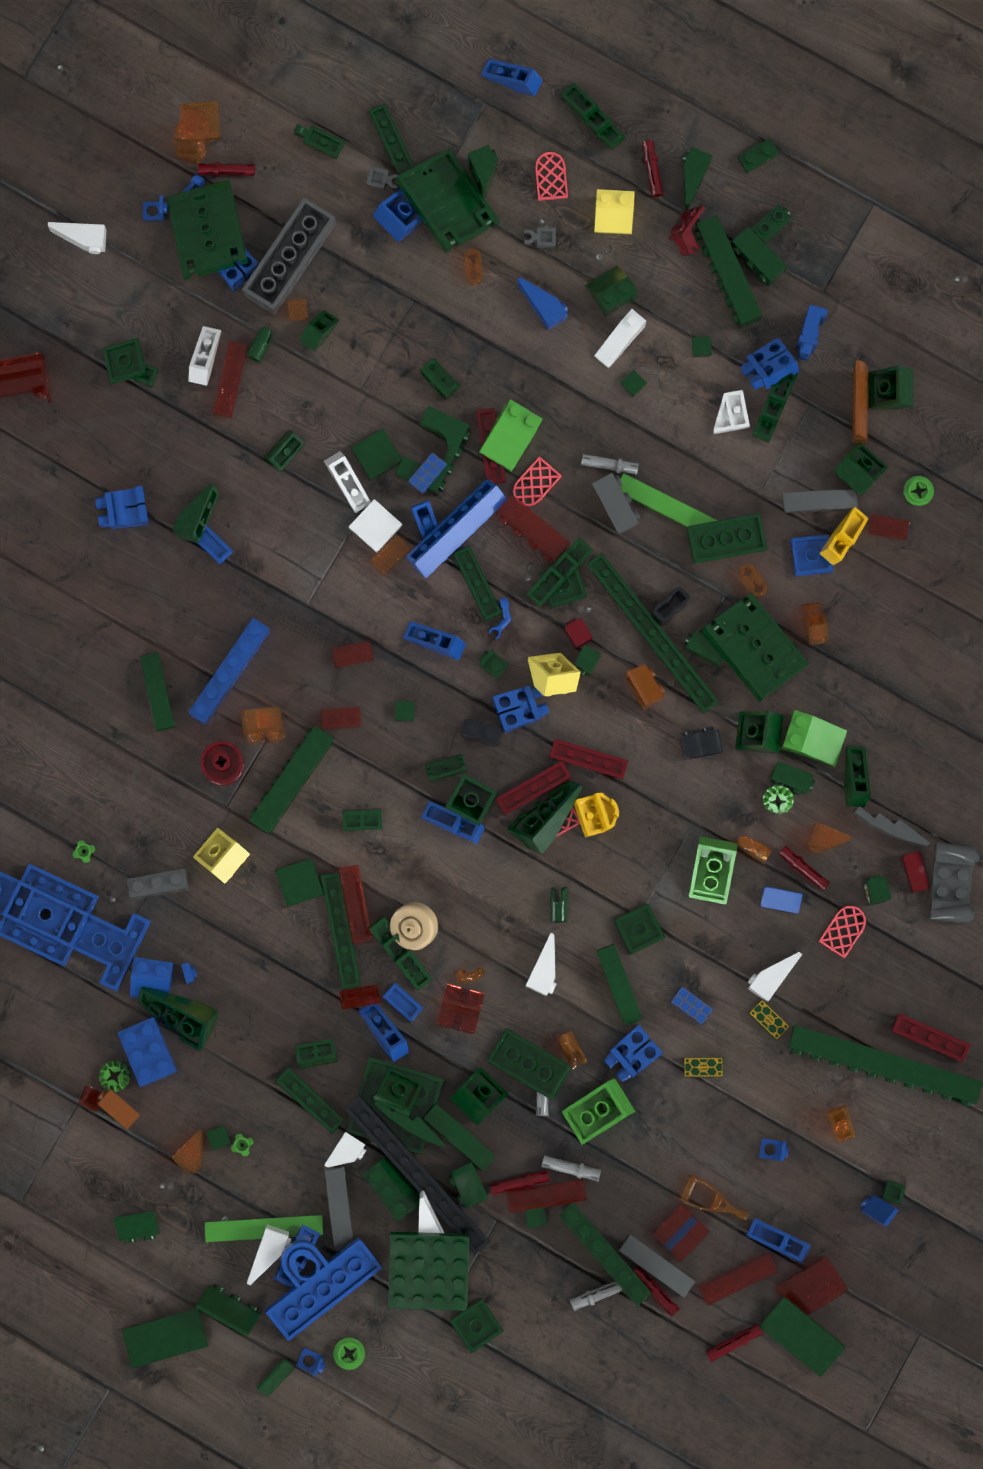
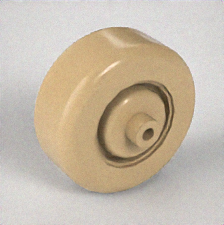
(414, 925)

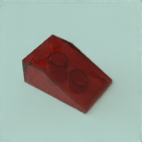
(813, 1286)

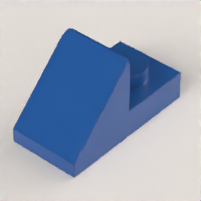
(424, 518)

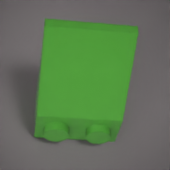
(510, 435)
(813, 738)
(713, 870)
(598, 1111)

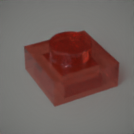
(89, 1098)

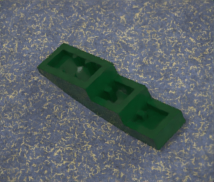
(592, 116)
(773, 408)
(560, 571)
(157, 691)
(402, 957)
(619, 984)
(415, 1127)
(458, 1137)

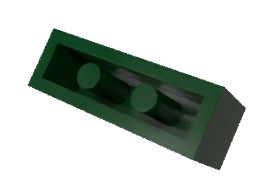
(758, 256)

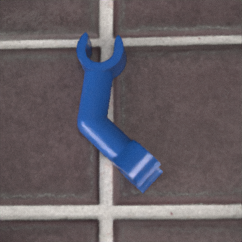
(506, 617)

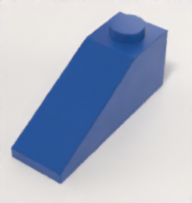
(513, 76)
(545, 305)
(435, 640)
(384, 1031)
(878, 1210)

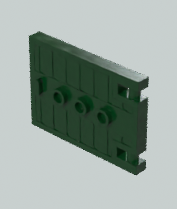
(447, 200)
(206, 229)
(755, 647)

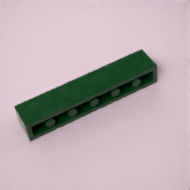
(728, 272)
(292, 780)
(605, 1254)

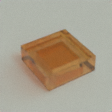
(297, 309)

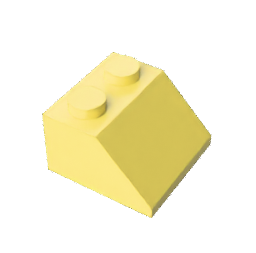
(614, 211)
(553, 674)
(221, 855)

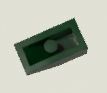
(318, 330)

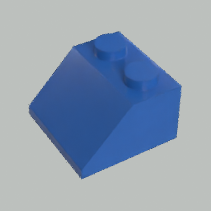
(397, 216)
(151, 974)

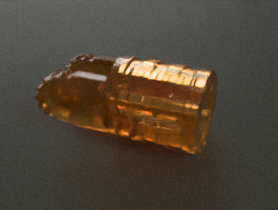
(754, 848)
(569, 1046)

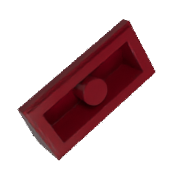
(915, 872)

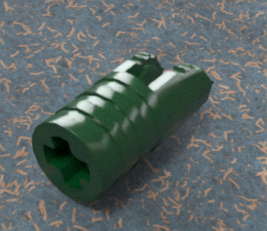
(259, 345)
(558, 910)

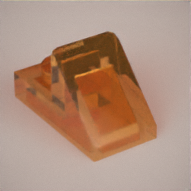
(840, 1124)

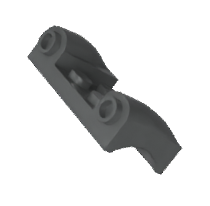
(952, 883)

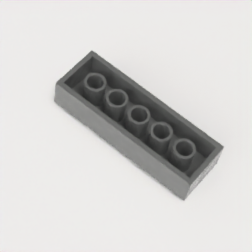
(289, 256)

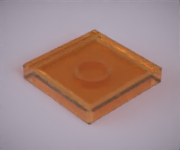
(200, 121)

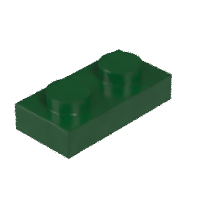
(758, 155)

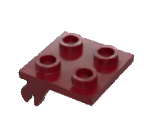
(682, 233)

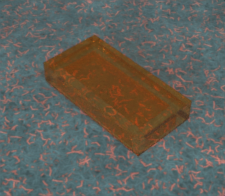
(390, 555)

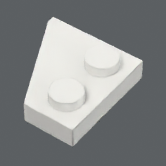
(732, 413)

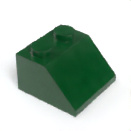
(483, 167)
(612, 290)
(891, 388)
(860, 469)
(759, 731)
(471, 799)
(479, 1096)
(469, 1185)
(137, 1225)

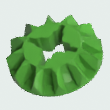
(923, 484)
(784, 794)
(123, 1077)
(358, 1355)

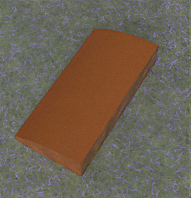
(860, 403)

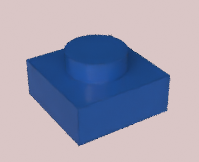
(189, 972)

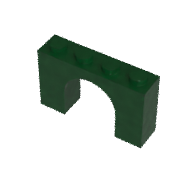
(454, 434)

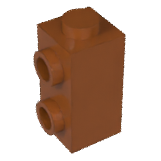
(117, 1108)

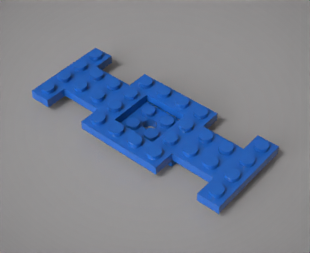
(69, 923)

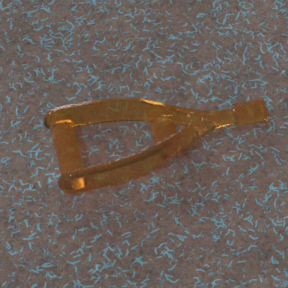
(717, 1201)

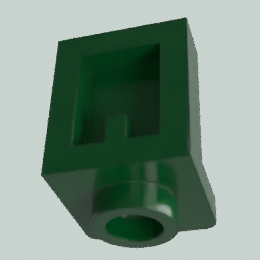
(493, 664)

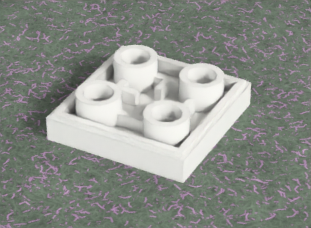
(375, 526)

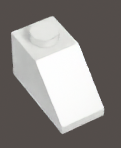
(346, 1151)

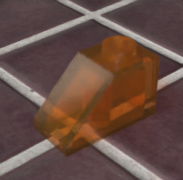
(815, 623)
(826, 838)
(191, 1153)

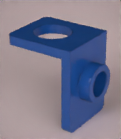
(162, 207)
(780, 1153)
(318, 1365)

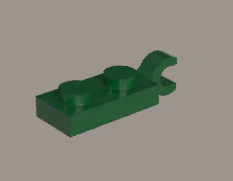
(320, 140)

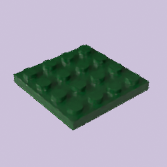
(427, 1097)
(428, 1271)

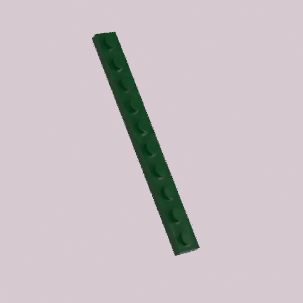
(652, 633)

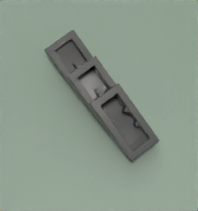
(819, 501)
(898, 830)
(339, 1207)
(656, 1265)

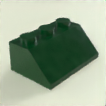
(393, 1188)
(228, 1309)

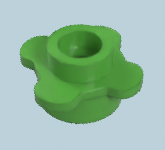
(84, 856)
(247, 1143)

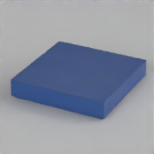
(807, 557)

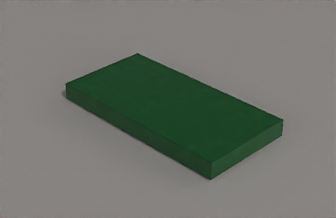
(726, 538)
(529, 1064)
(802, 1336)
(165, 1338)

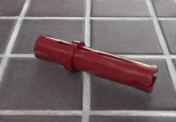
(652, 168)
(226, 169)
(806, 870)
(520, 1182)
(657, 1293)
(734, 1342)

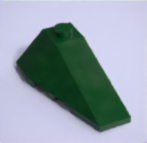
(541, 824)
(187, 1017)

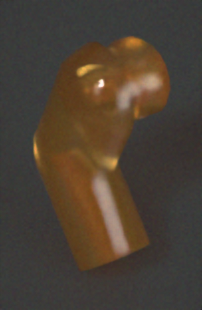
(471, 977)

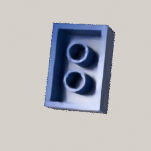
(147, 1052)

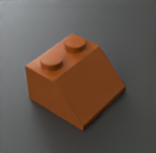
(644, 686)

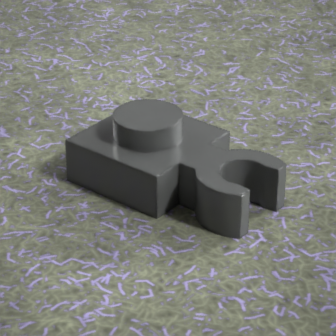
(380, 178)
(544, 237)

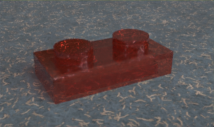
(889, 527)
(352, 654)
(341, 718)
(359, 997)

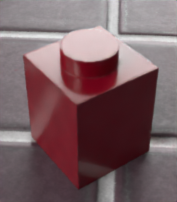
(577, 633)

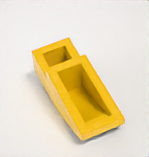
(844, 536)

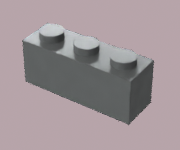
(617, 503)
(158, 884)

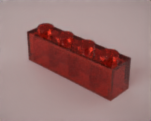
(533, 529)

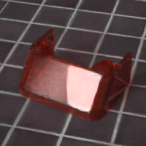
(25, 375)

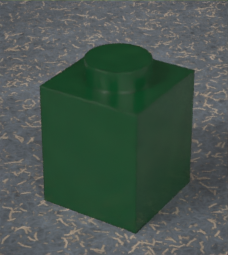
(587, 660)

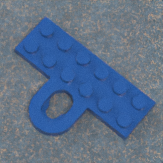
(323, 1287)

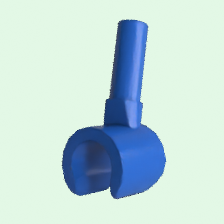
(196, 180)

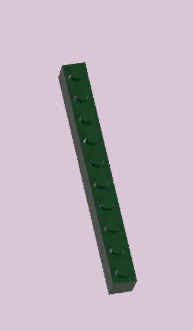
(884, 1064)

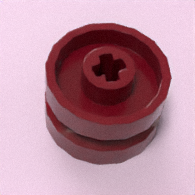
(219, 752)

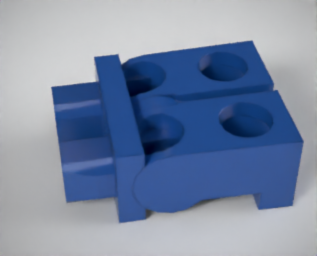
(233, 275)
(808, 338)
(769, 364)
(124, 508)
(525, 708)
(629, 1058)

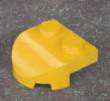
(596, 813)

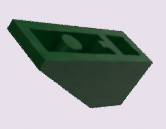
(695, 167)
(194, 518)
(856, 779)

